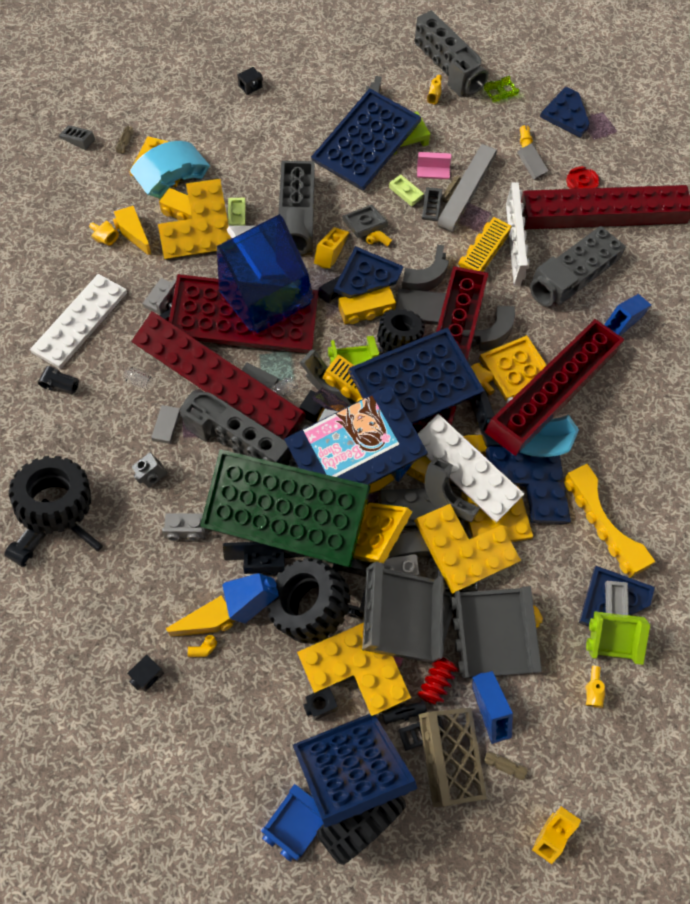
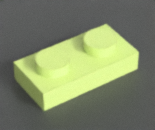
(406, 190)
(236, 212)

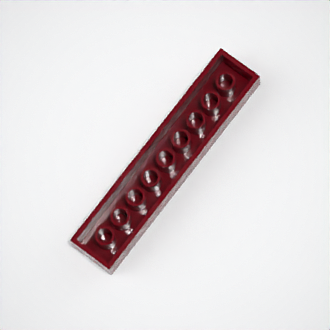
(606, 207)
(460, 313)
(217, 376)
(553, 387)

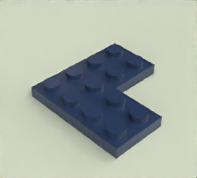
(542, 480)

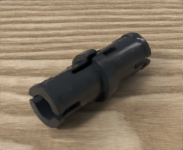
(390, 715)

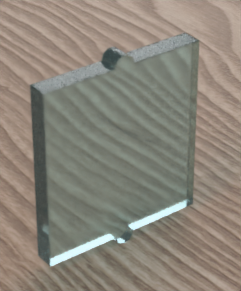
(276, 364)

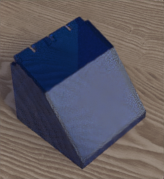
(263, 275)

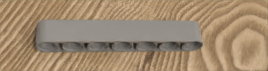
(467, 187)

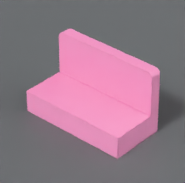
(433, 165)

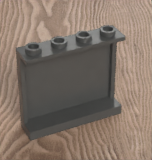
(403, 614)
(496, 632)

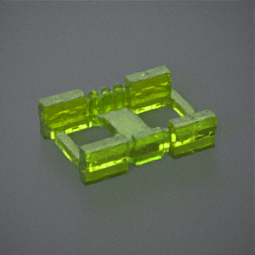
(498, 85)

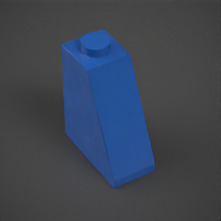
(627, 314)
(249, 596)
(493, 707)

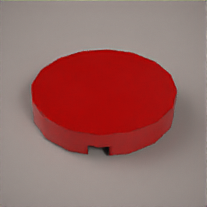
(574, 182)

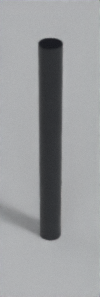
(84, 535)

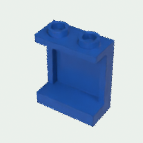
(293, 824)

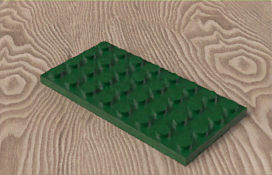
(285, 507)

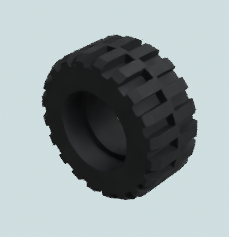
(43, 475)
(326, 612)
(357, 832)

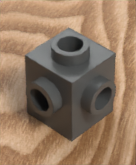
(149, 470)

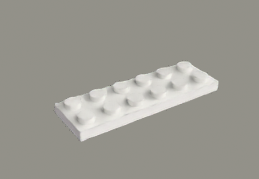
(517, 234)
(78, 321)
(470, 469)

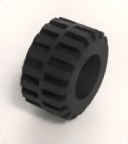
(399, 328)

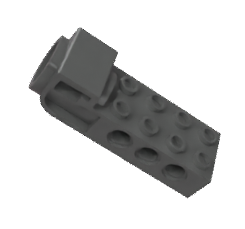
(450, 54)
(297, 201)
(575, 268)
(217, 419)

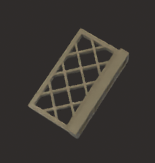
(435, 757)

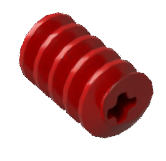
(437, 681)

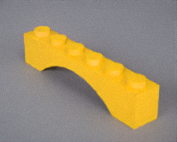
(629, 553)

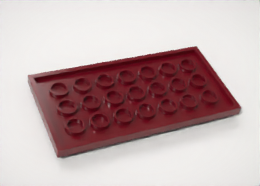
(208, 317)

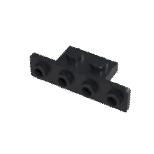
(483, 414)
(258, 556)

